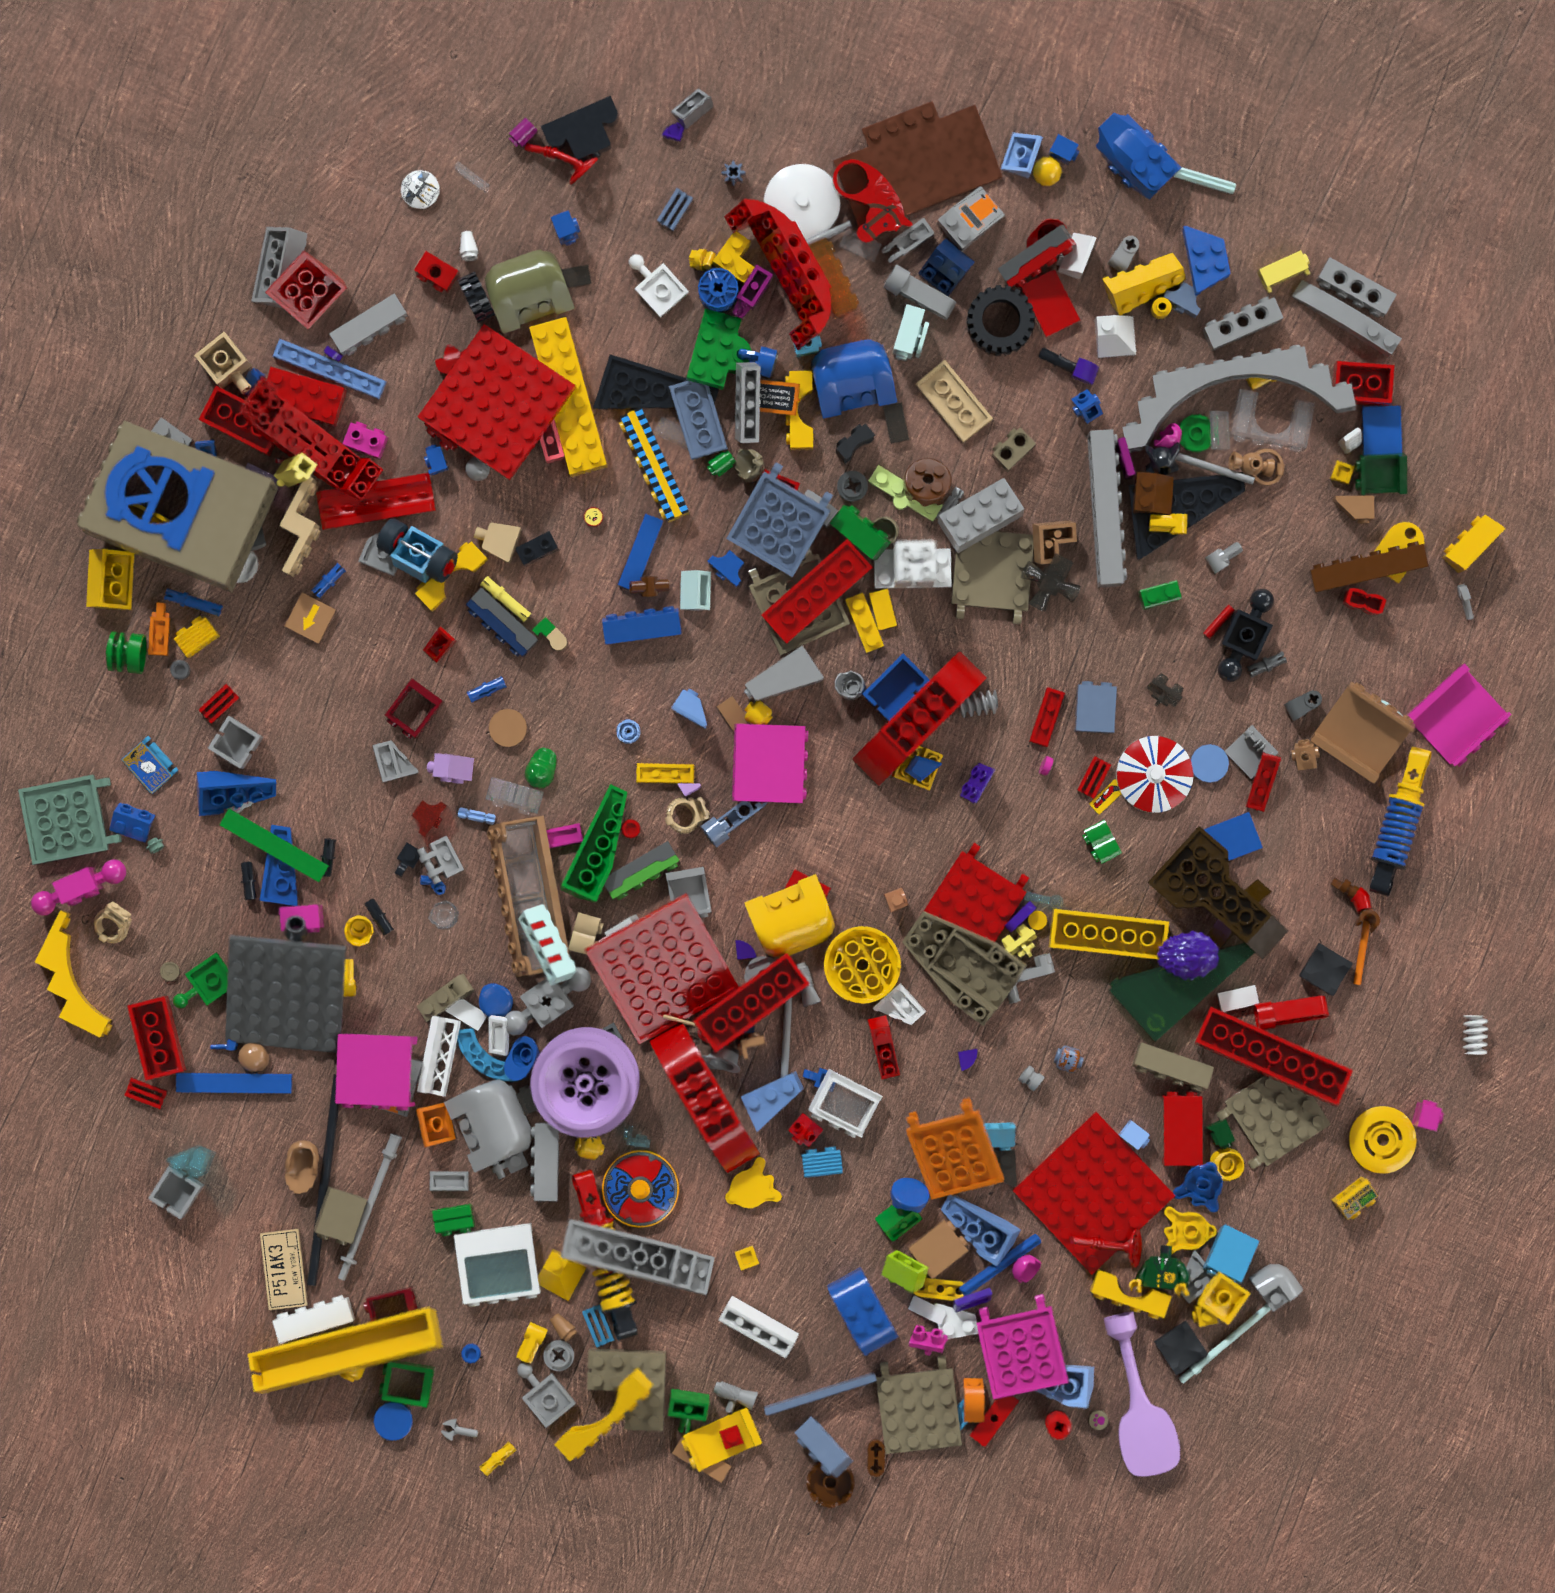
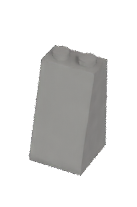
(788, 674)

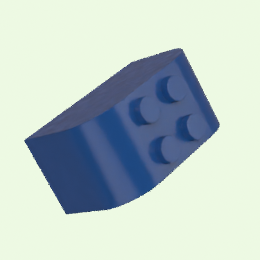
(862, 1311)

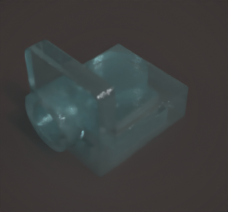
(639, 1140)

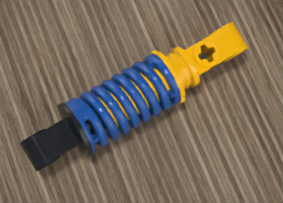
(1398, 823)

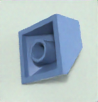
(690, 707)

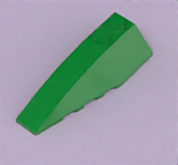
(597, 851)

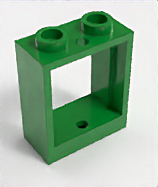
(427, 1383)

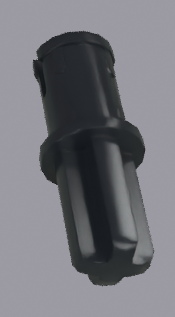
(1057, 360)
(328, 854)
(248, 881)
(378, 916)

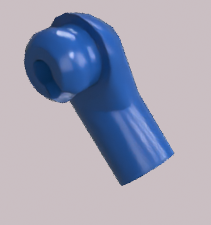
(438, 888)

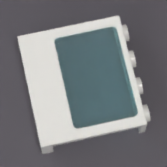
(497, 1264)

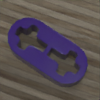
(1020, 916)

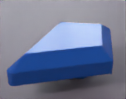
(921, 767)

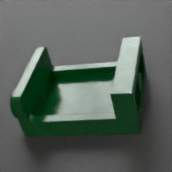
(1381, 473)

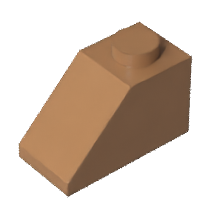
(1356, 507)

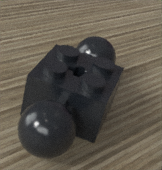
(1261, 602)

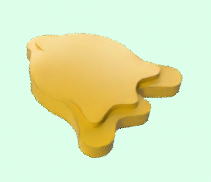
(752, 1188)
(1187, 1230)

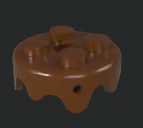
(926, 493)
(829, 1496)

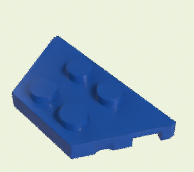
(1206, 258)

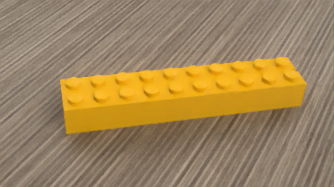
(345, 1350)

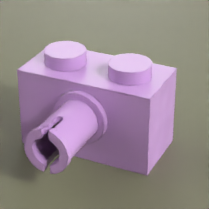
(451, 768)

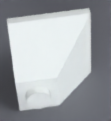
(1115, 336)

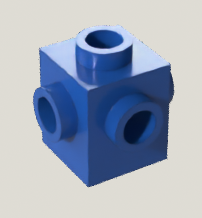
(1086, 406)

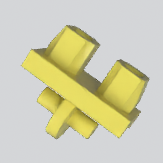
(1026, 937)

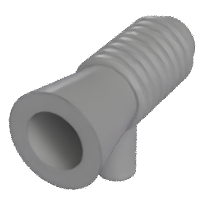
(809, 994)
(735, 1394)

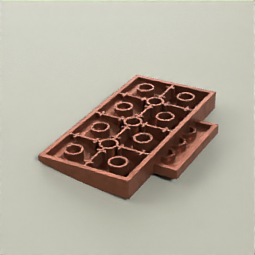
(923, 158)

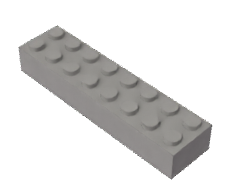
(1106, 508)

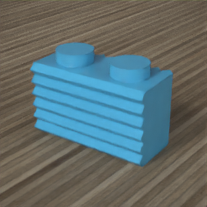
(822, 1163)

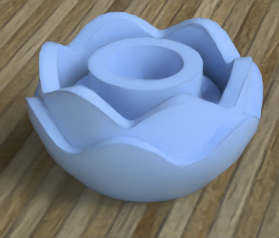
(622, 731)

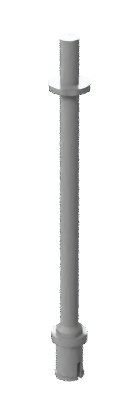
(388, 1153)

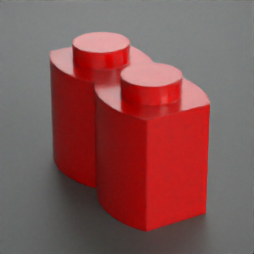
(1368, 603)

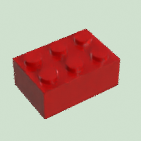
(1370, 382)

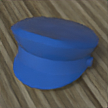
(495, 1000)

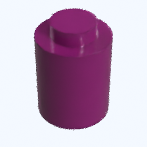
(522, 133)

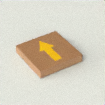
(310, 618)

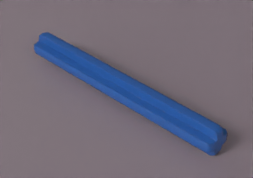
(993, 1270)

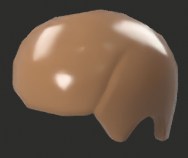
(253, 1057)

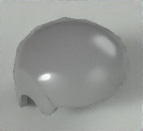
(849, 685)

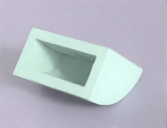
(695, 590)

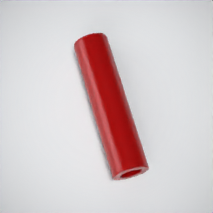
(1219, 621)

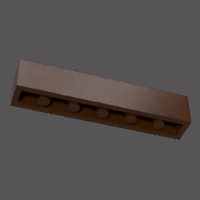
(1368, 568)

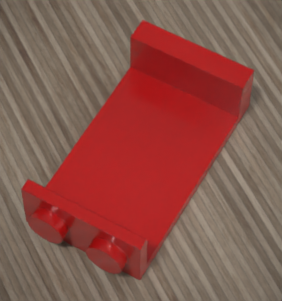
(1182, 1129)

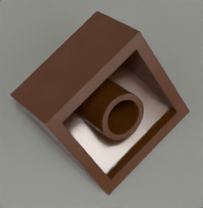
(1152, 493)

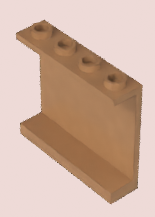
(1362, 731)

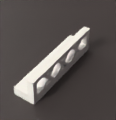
(432, 1055)

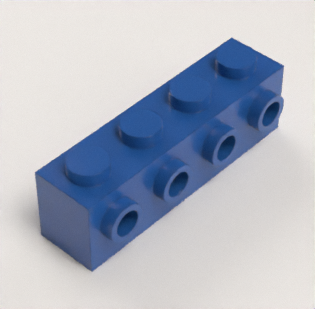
(642, 625)

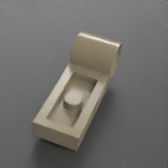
(445, 997)

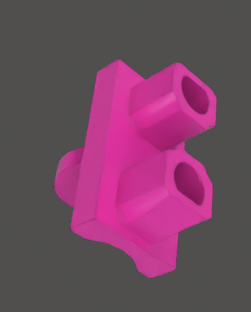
(928, 1341)

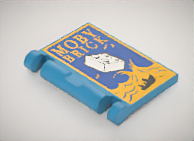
(149, 765)

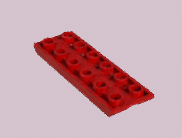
(384, 501)

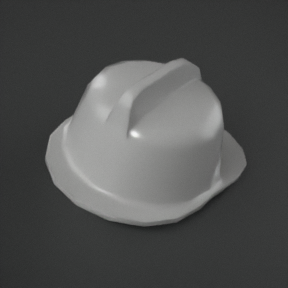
(724, 1059)

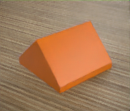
(435, 1124)

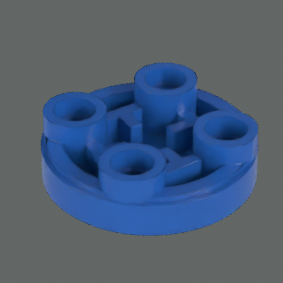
(909, 1194)
(393, 1420)

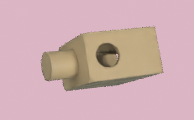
(499, 540)

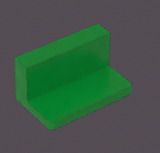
(897, 1221)

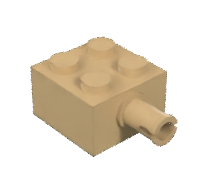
(225, 363)

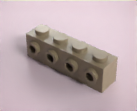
(1173, 1067)

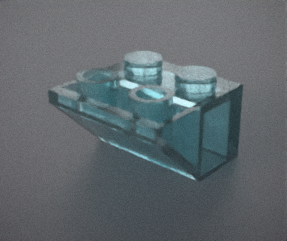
(195, 1160)

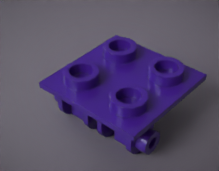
(977, 782)

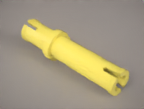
(499, 594)

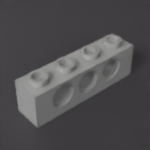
(1384, 296)
(1271, 316)
(747, 402)

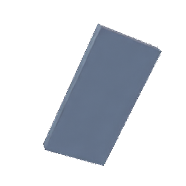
(698, 419)

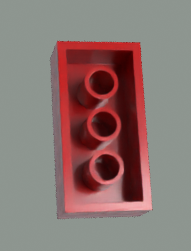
(312, 397)
(225, 415)
(156, 1037)

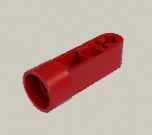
(1271, 1014)

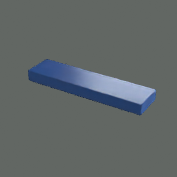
(641, 550)

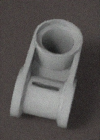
(1122, 256)

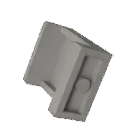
(694, 884)

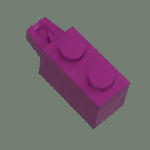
(752, 291)

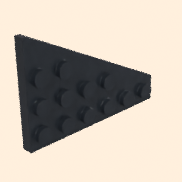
(1190, 496)

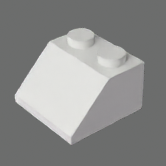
(1075, 262)

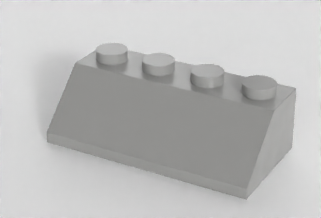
(278, 252)

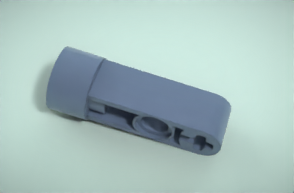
(718, 829)

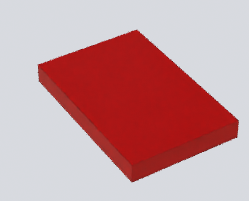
(1050, 303)

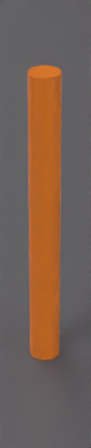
(1361, 952)

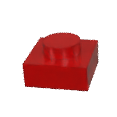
(731, 1437)

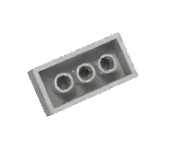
(980, 515)

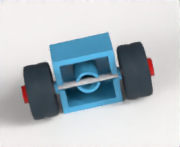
(416, 552)

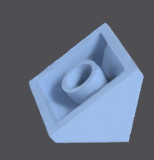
(1021, 154)

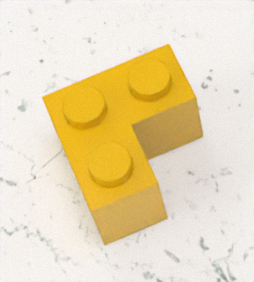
(731, 257)

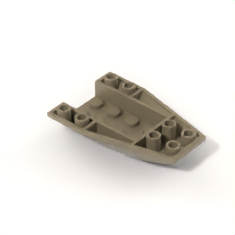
(964, 965)

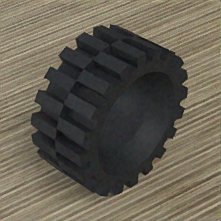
(996, 344)

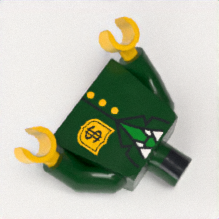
(1163, 1273)

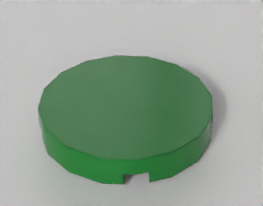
(1195, 433)

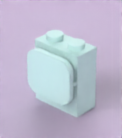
(911, 333)

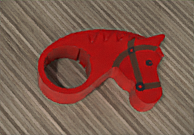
(884, 205)

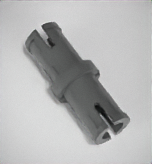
(1266, 664)

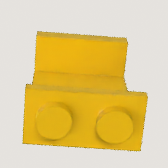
(706, 1443)

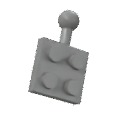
(547, 1398)

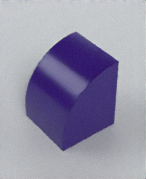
(1085, 371)

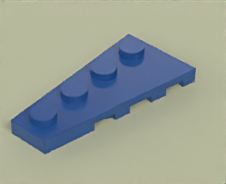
(279, 878)

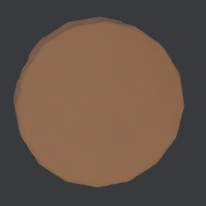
(508, 728)

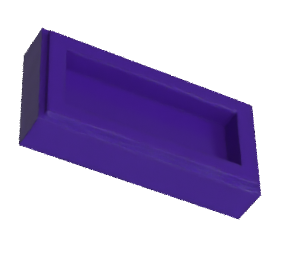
(972, 1300)

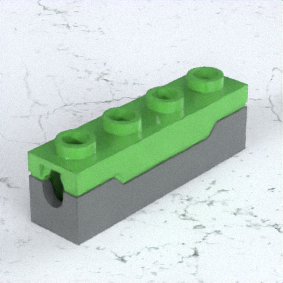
(640, 870)

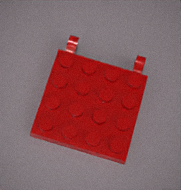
(976, 896)

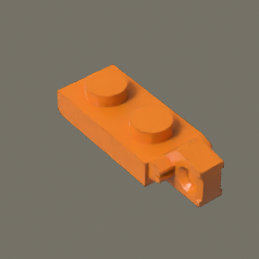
(159, 631)

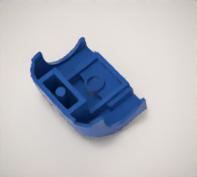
(852, 377)

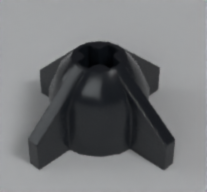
(1162, 459)

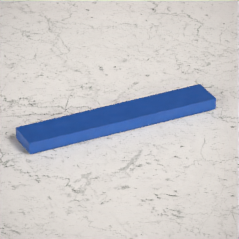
(233, 1083)

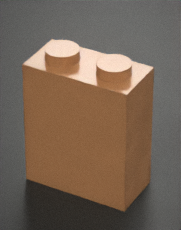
(939, 1247)

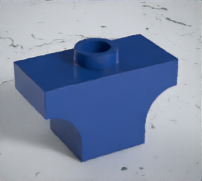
(727, 567)

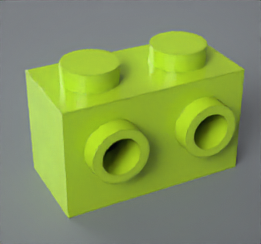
(904, 1271)

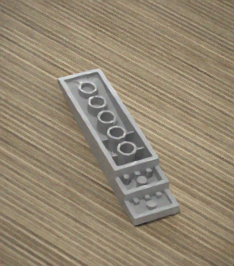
(637, 1257)

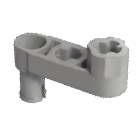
(1043, 966)

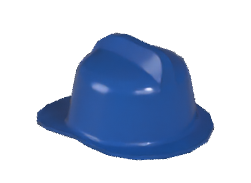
(521, 1058)

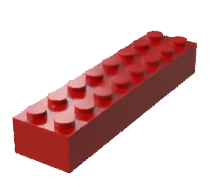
(1273, 1057)

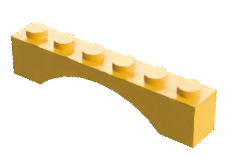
(577, 1438)

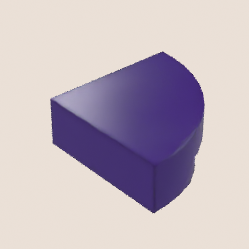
(674, 132)
(744, 950)
(967, 1058)

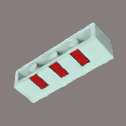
(547, 944)

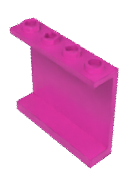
(1458, 716)
(769, 763)
(374, 1071)

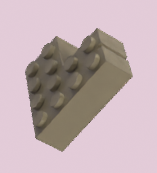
(614, 1365)

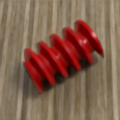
(1058, 1432)

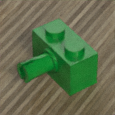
(688, 1406)

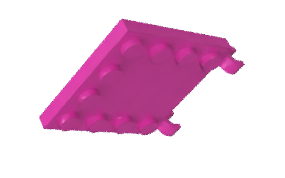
(1022, 1350)

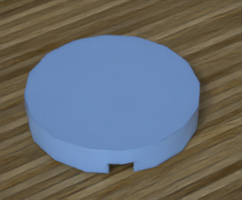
(1209, 763)

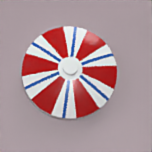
(1154, 774)

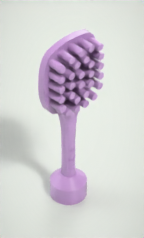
(1145, 1431)

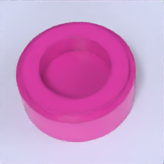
(1046, 765)

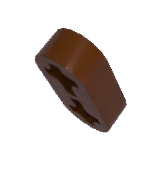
(881, 1457)

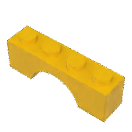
(800, 434)
(469, 559)
(1153, 1302)

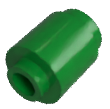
(721, 463)

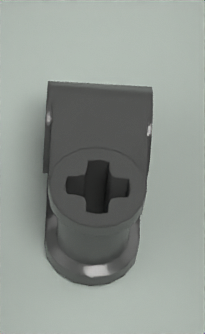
(1300, 706)

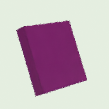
(1125, 459)

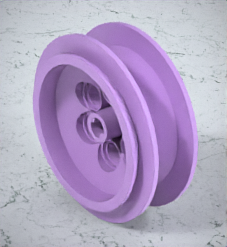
(570, 1112)

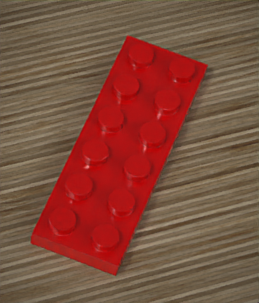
(816, 591)

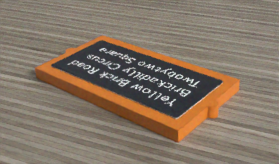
(779, 397)

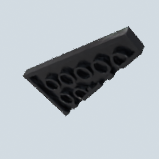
(636, 386)

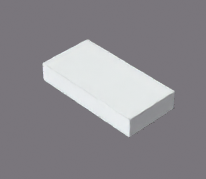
(1238, 998)
(467, 1013)
(498, 1035)

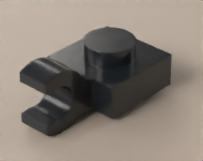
(408, 857)

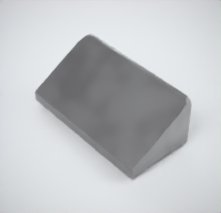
(692, 108)

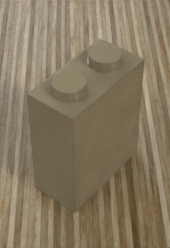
(340, 1216)

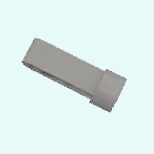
(922, 294)

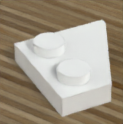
(900, 1005)
(957, 1324)

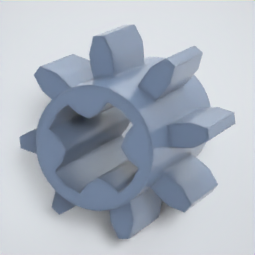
(733, 178)

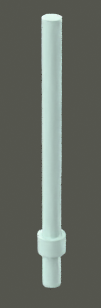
(1196, 1368)

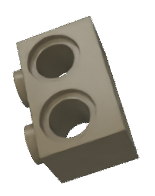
(1016, 452)

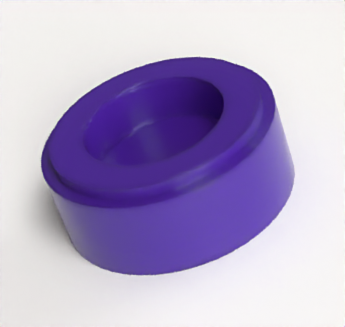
(333, 353)

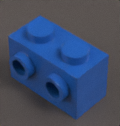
(566, 228)

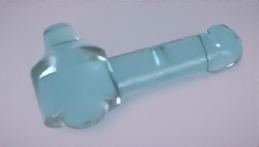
(1054, 901)

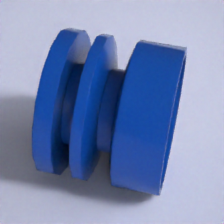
(717, 300)

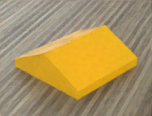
(1223, 1298)

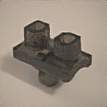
(1163, 693)

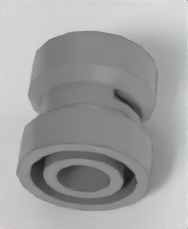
(1031, 1078)

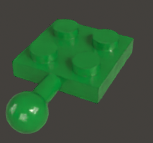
(208, 981)

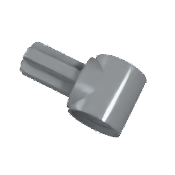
(1220, 559)

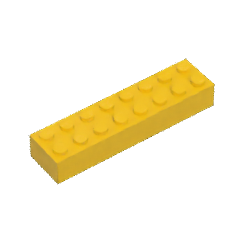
(575, 419)

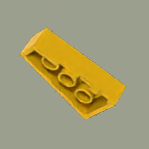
(1143, 283)

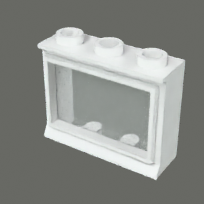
(844, 1104)

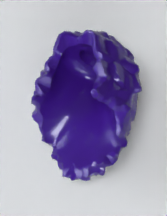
(1188, 955)

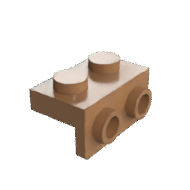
(752, 1040)

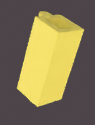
(1283, 270)
(294, 470)

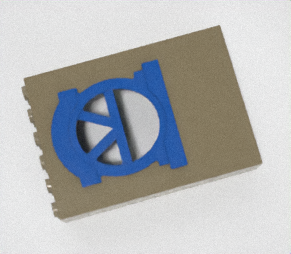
(212, 532)

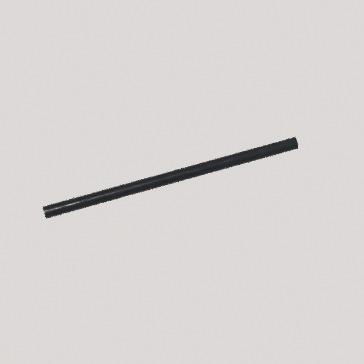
(324, 1182)

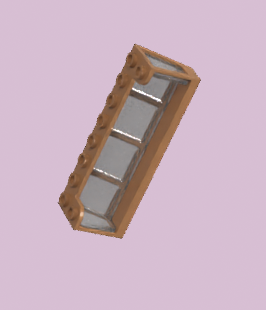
(524, 882)

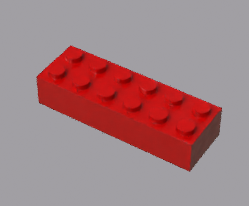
(751, 1002)

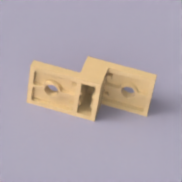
(300, 526)

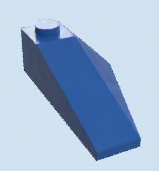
(225, 790)

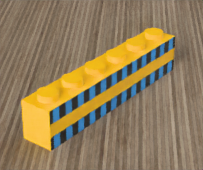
(655, 466)

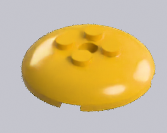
(866, 984)

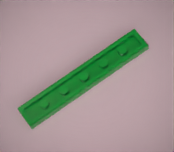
(274, 845)

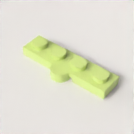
(894, 487)

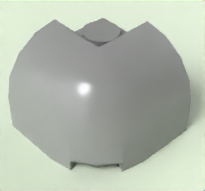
(1276, 1285)

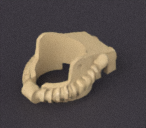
(698, 810)
(119, 916)

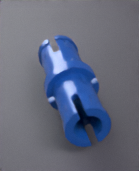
(328, 580)
(486, 689)

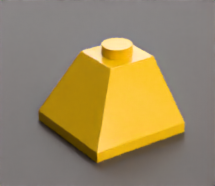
(560, 1275)

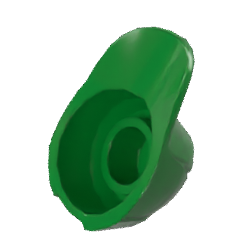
(541, 768)

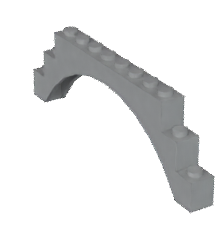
(1284, 366)

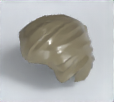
(749, 465)

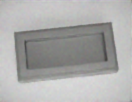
(449, 1180)

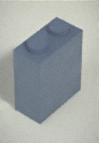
(1095, 707)

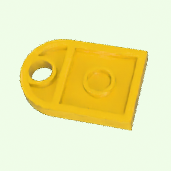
(1397, 537)

